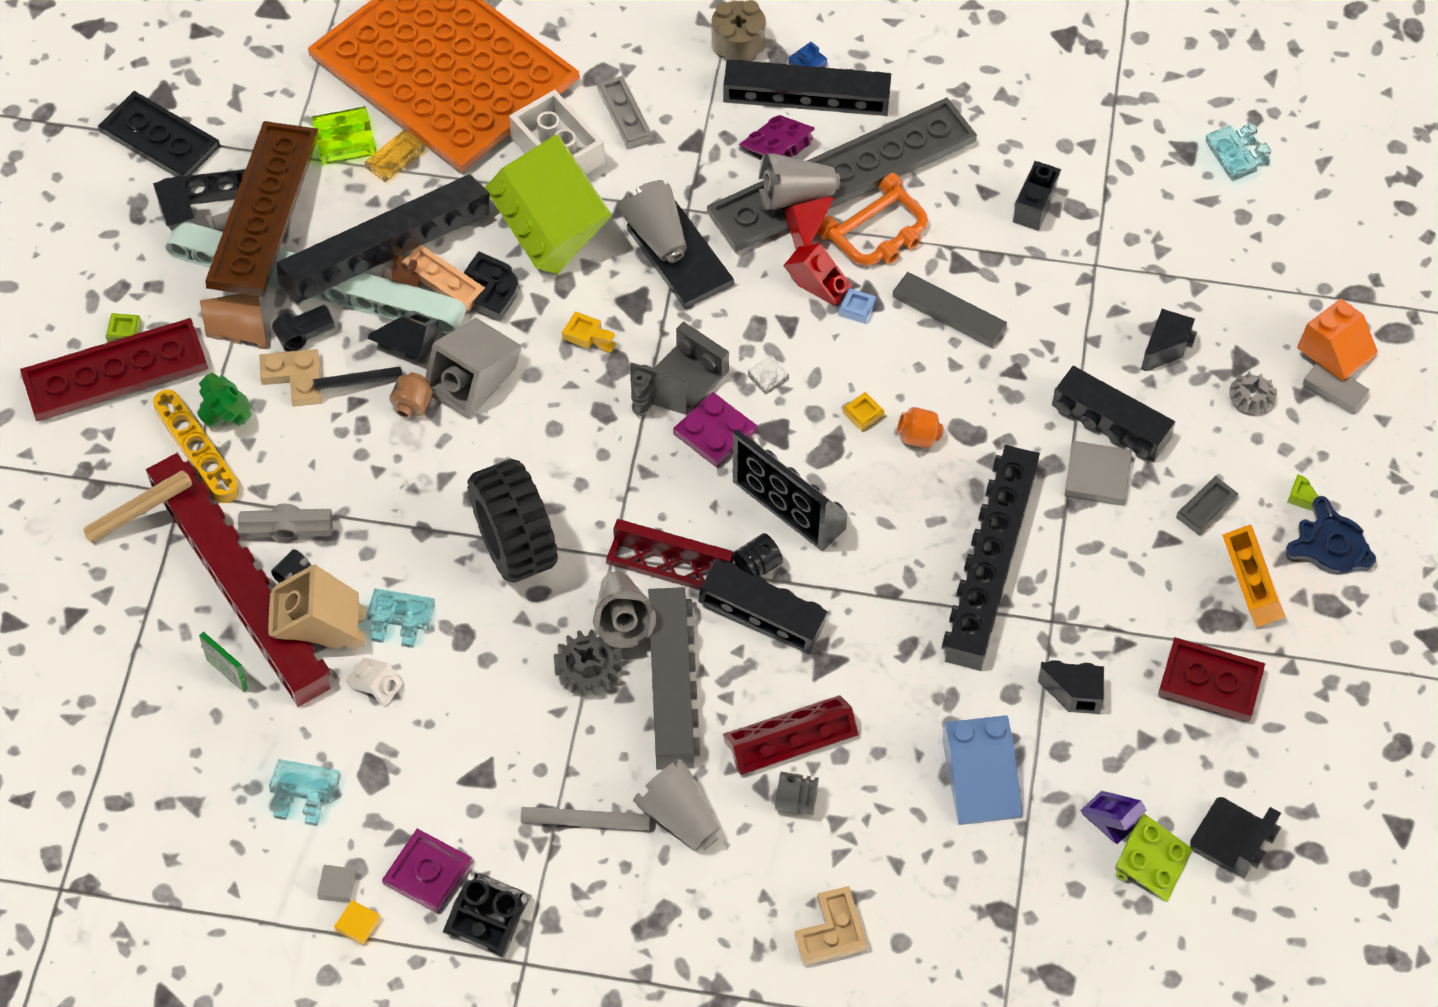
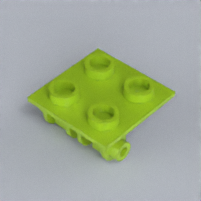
(1153, 857)

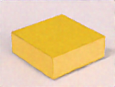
(863, 411)
(357, 922)

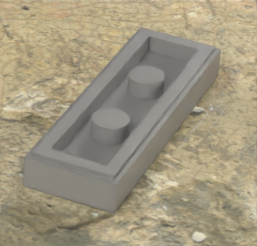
(625, 112)

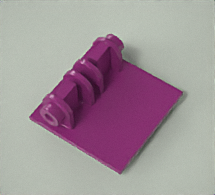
(780, 137)

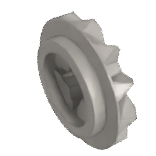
(1263, 399)

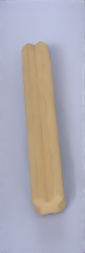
(137, 506)

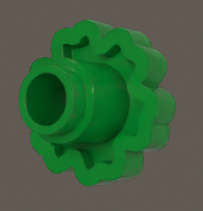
(222, 402)

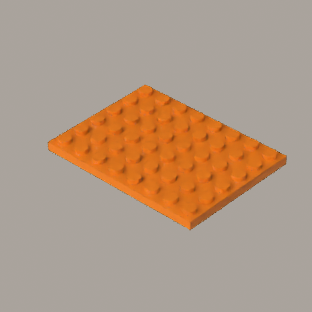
(443, 70)

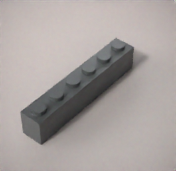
(671, 678)

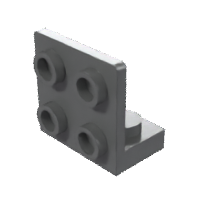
(696, 360)

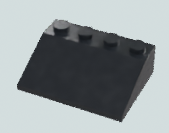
(786, 493)

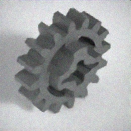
(587, 663)

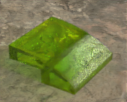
(344, 135)

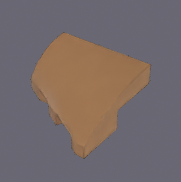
(234, 318)

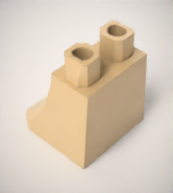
(316, 610)

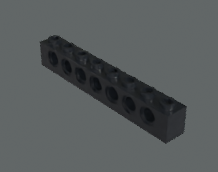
(970, 649)

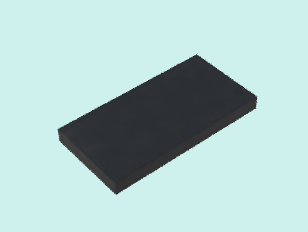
(158, 135)
(697, 273)

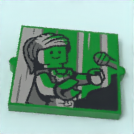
(223, 661)

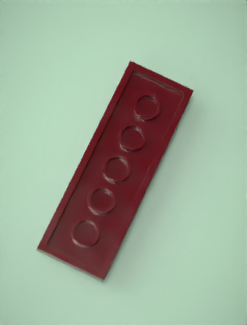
(113, 369)

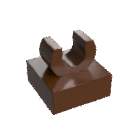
(400, 274)

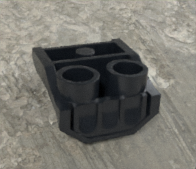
(487, 913)

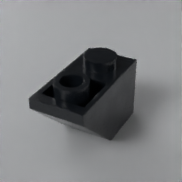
(1036, 195)
(409, 334)
(1074, 686)

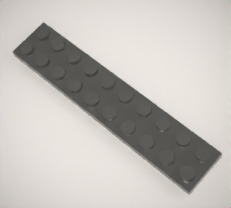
(861, 167)

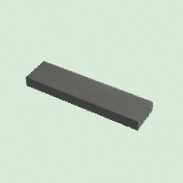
(949, 309)

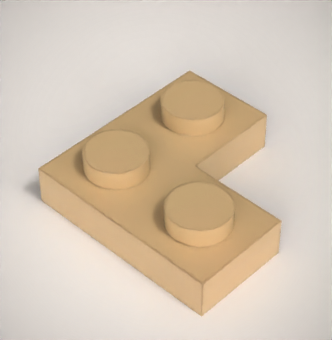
(293, 367)
(838, 935)

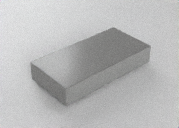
(1345, 393)

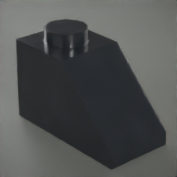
(1169, 339)

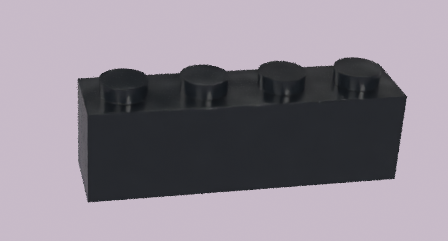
(1113, 413)
(763, 606)

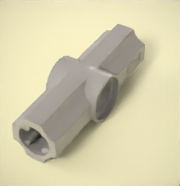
(285, 523)

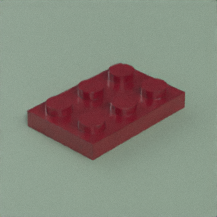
(1211, 679)

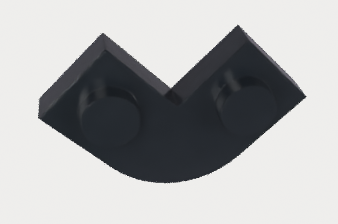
(499, 284)

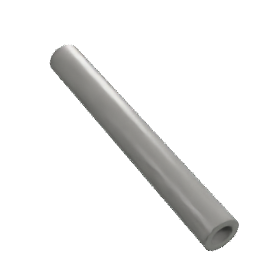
(585, 818)

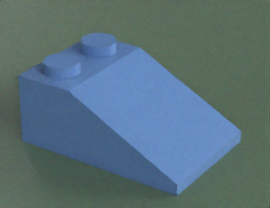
(982, 769)

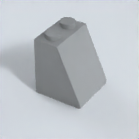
(470, 365)

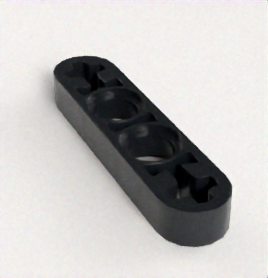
(211, 183)

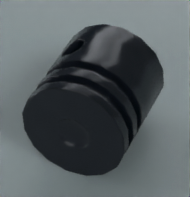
(758, 556)

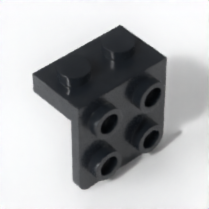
(1235, 836)

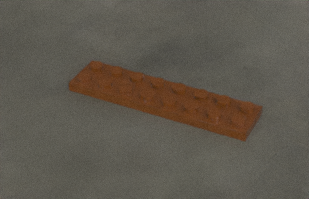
(262, 209)

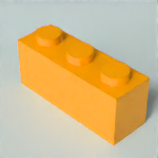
(1253, 575)

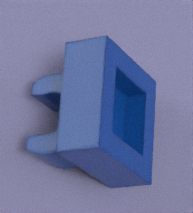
(808, 56)

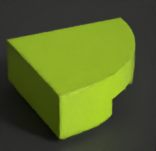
(1302, 493)

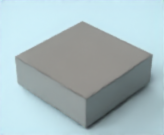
(337, 883)

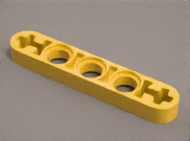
(200, 457)

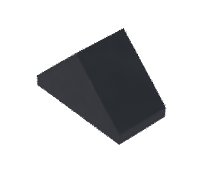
(173, 200)

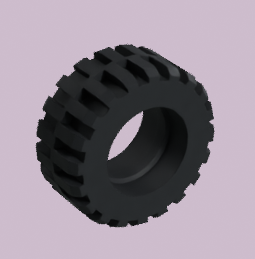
(512, 520)

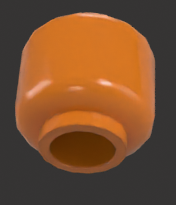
(919, 427)

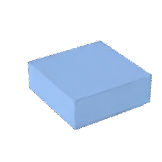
(857, 306)

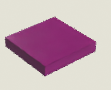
(427, 871)

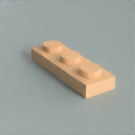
(444, 277)

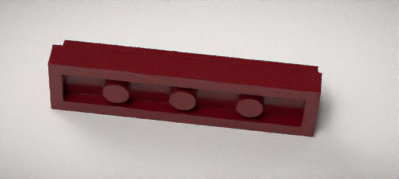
(666, 546)
(791, 734)

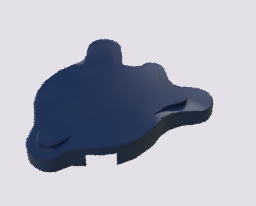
(1331, 541)

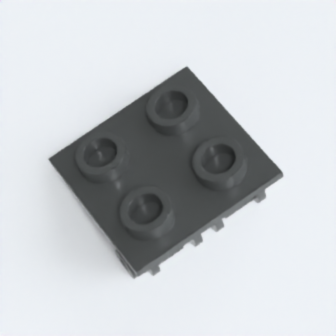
(656, 388)

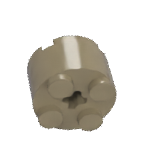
(738, 30)

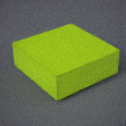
(122, 326)

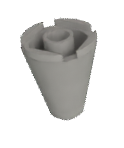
(794, 181)
(655, 219)
(622, 612)
(679, 806)

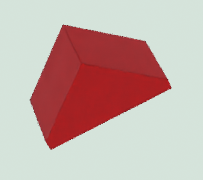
(806, 219)

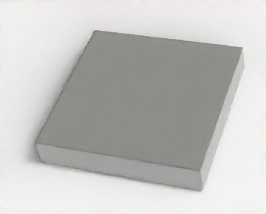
(1098, 472)

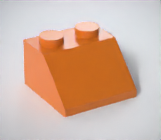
(1339, 340)

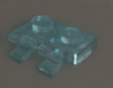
(1231, 150)
(399, 609)
(305, 782)

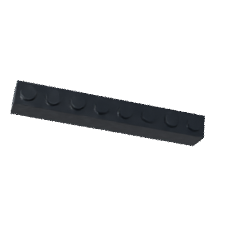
(382, 238)

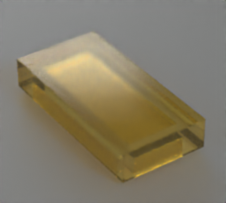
(394, 155)

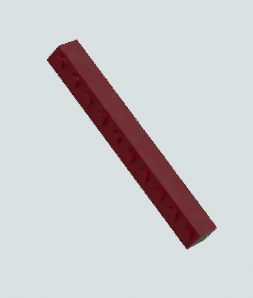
(239, 581)

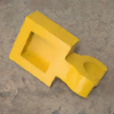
(587, 330)

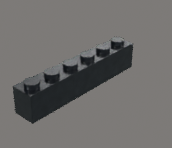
(806, 87)

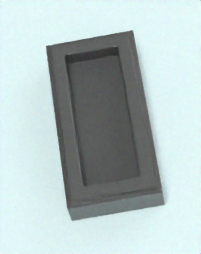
(1207, 505)

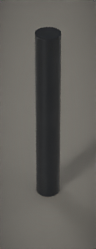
(357, 378)

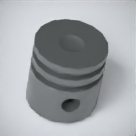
(796, 793)

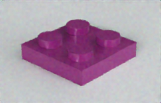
(711, 429)

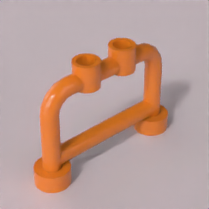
(887, 250)

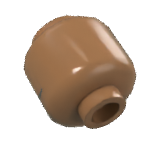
(411, 395)

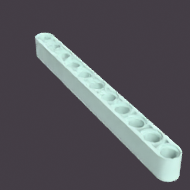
(362, 292)

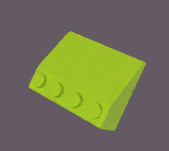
(548, 204)

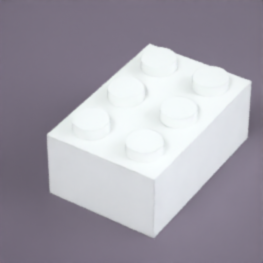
(552, 117)

